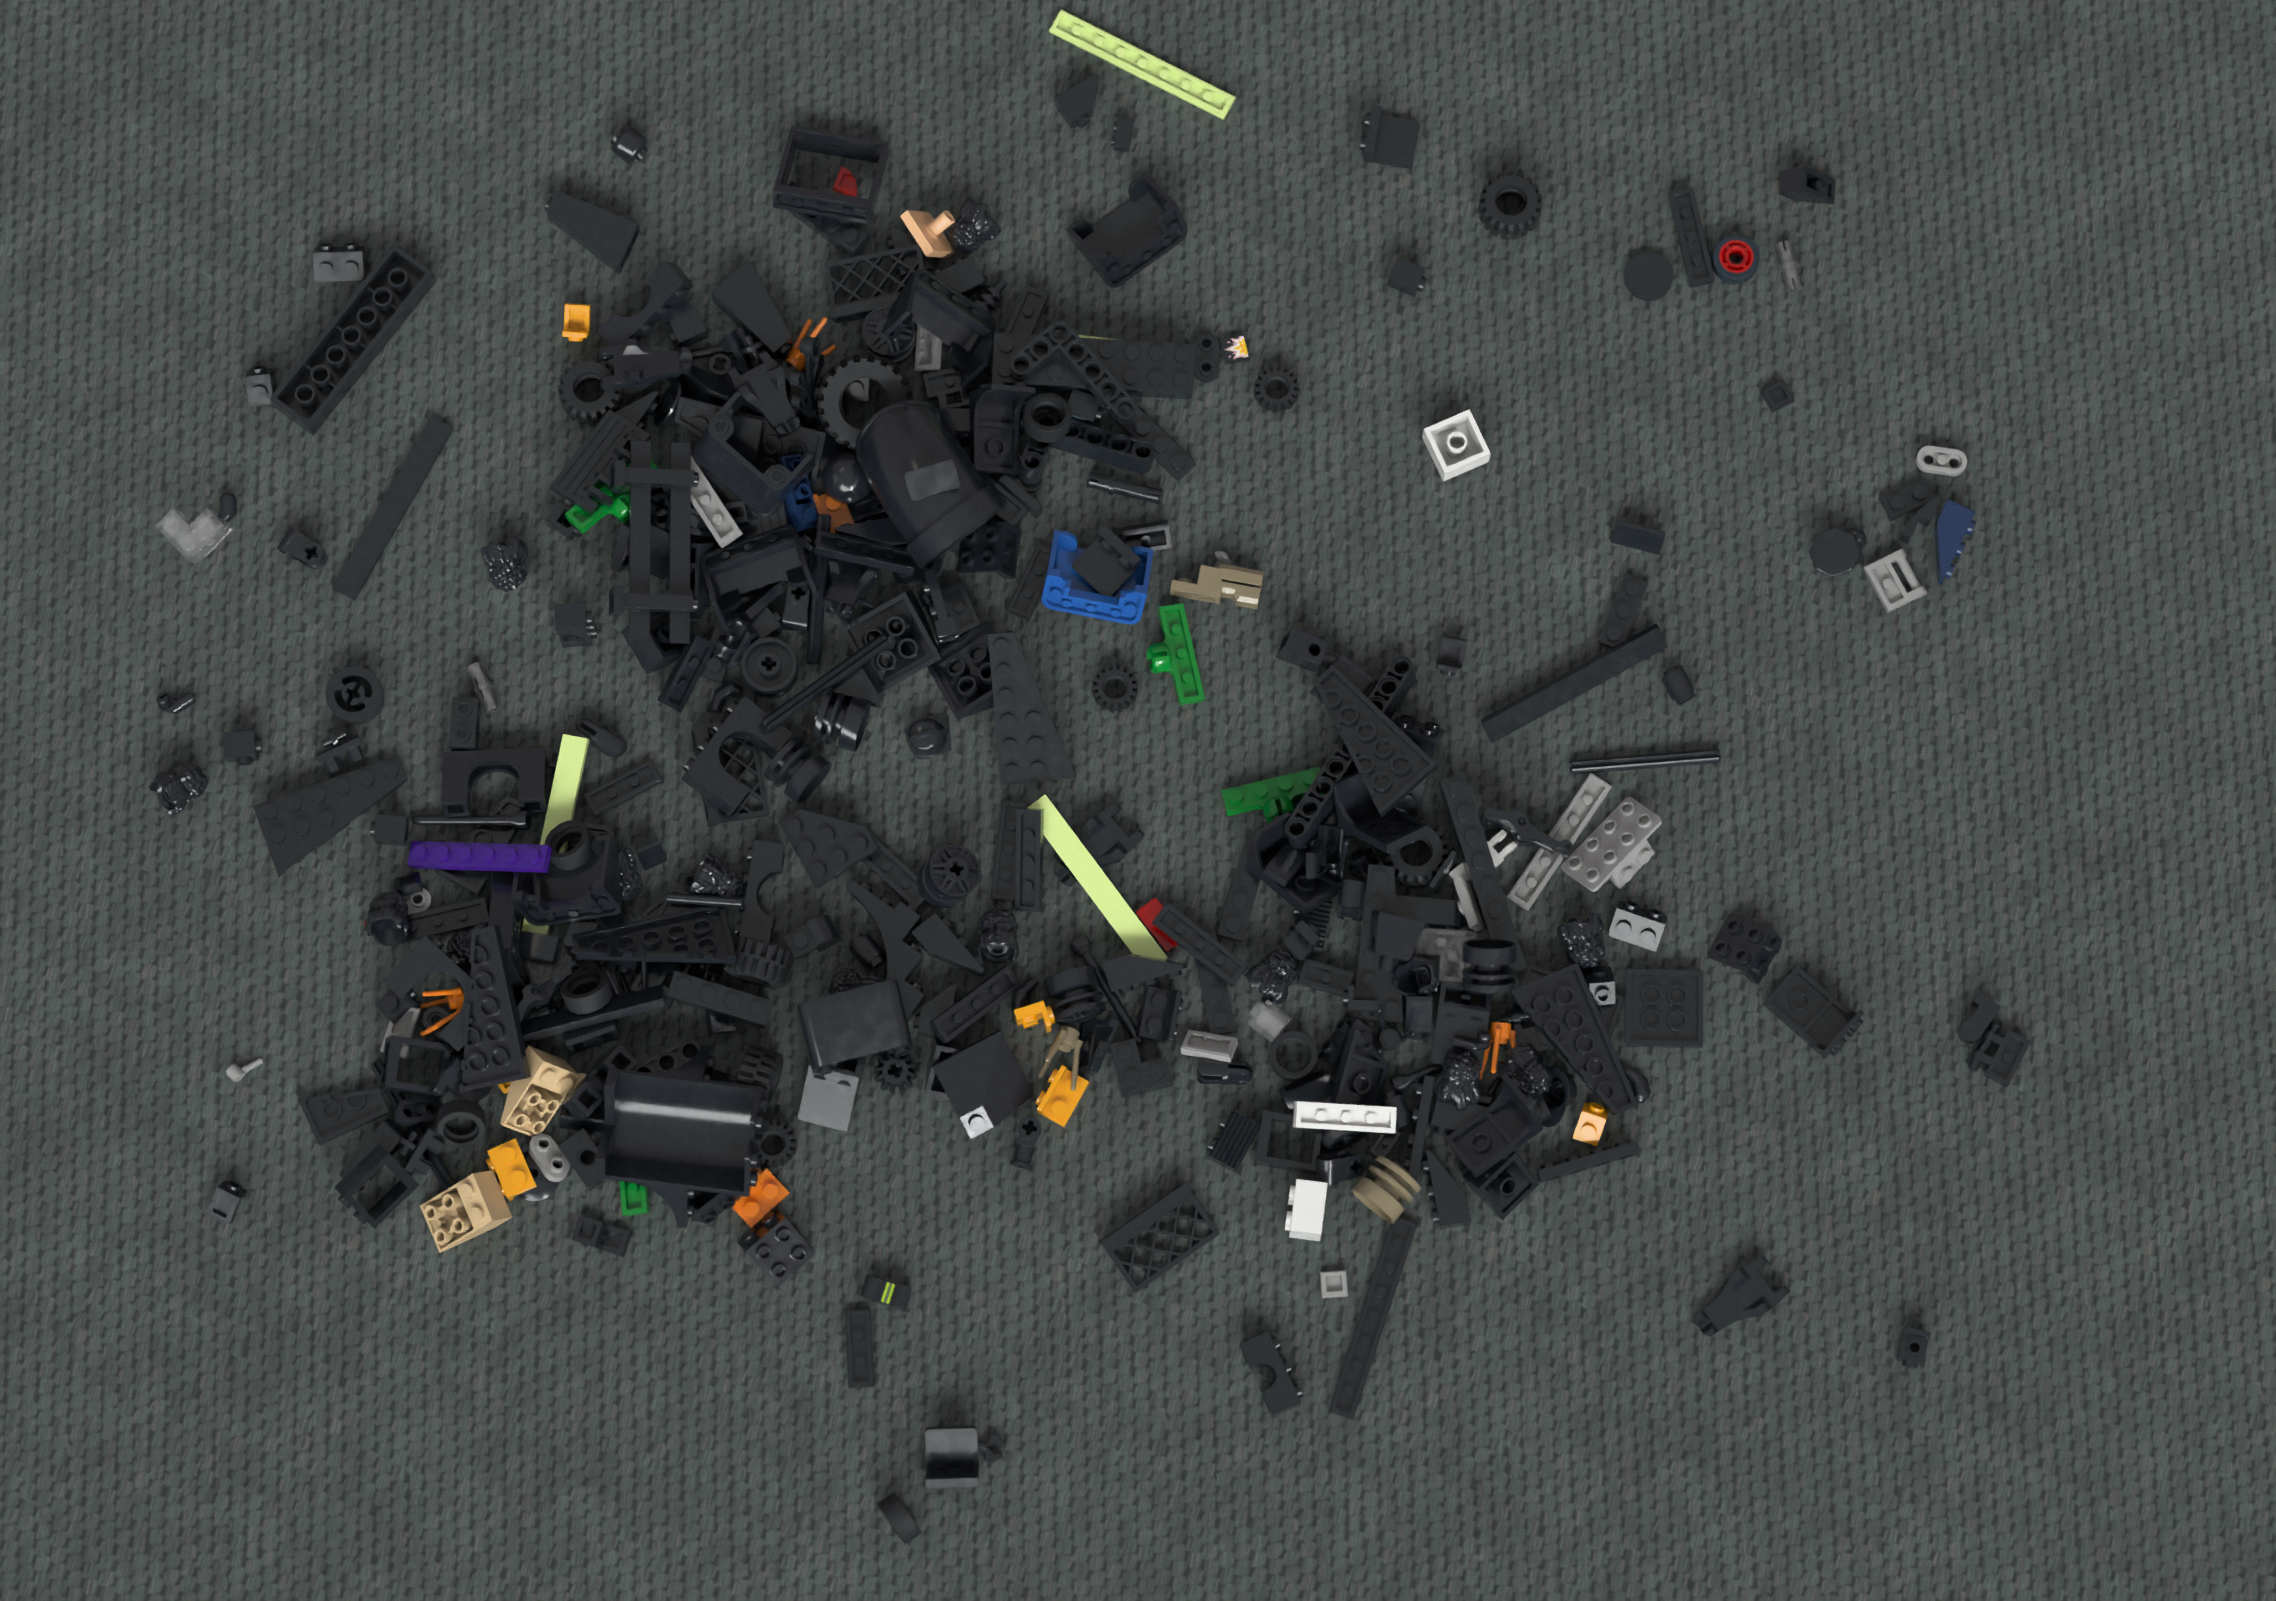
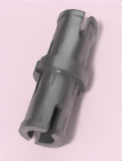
(1788, 266)
(483, 687)

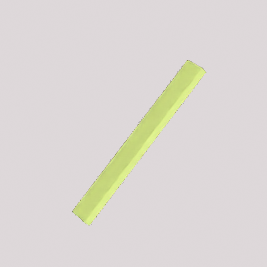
(1142, 64)
(563, 796)
(1096, 882)

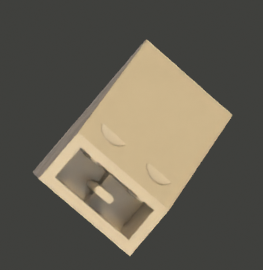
(536, 1099)
(466, 1210)

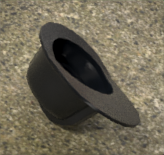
(929, 736)
(1561, 1094)

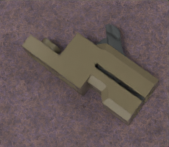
(1223, 581)

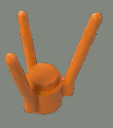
(798, 359)
(455, 1000)
(1500, 1035)

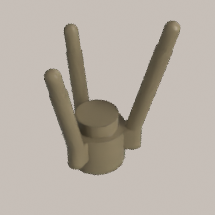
(1065, 1041)

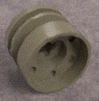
(1388, 1186)

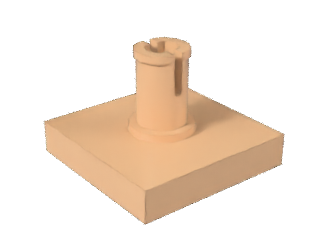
(929, 232)

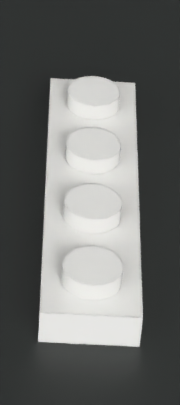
(1344, 1117)

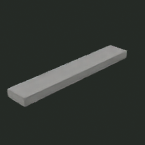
(1568, 827)

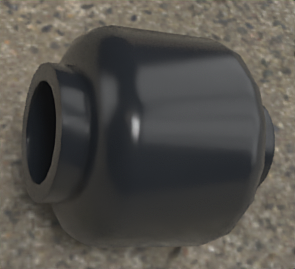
(629, 145)

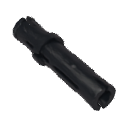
(1124, 488)

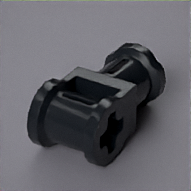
(1026, 1143)

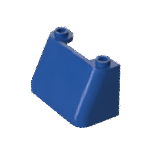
(1070, 593)

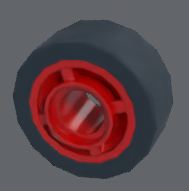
(1732, 272)

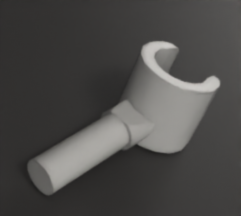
(236, 1073)

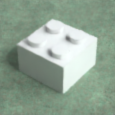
(1456, 445)
(1307, 1214)

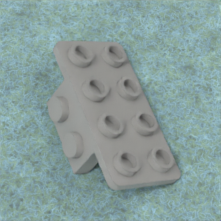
(1614, 847)

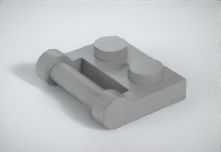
(1887, 583)

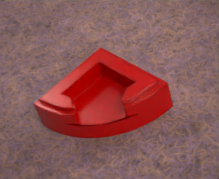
(845, 183)

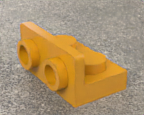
(1029, 1015)
(1059, 1099)

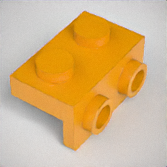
(511, 1169)

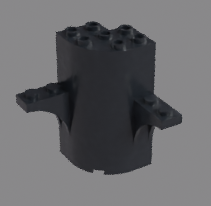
(682, 1133)

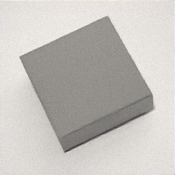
(1333, 1284)

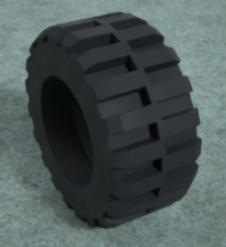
(845, 372)

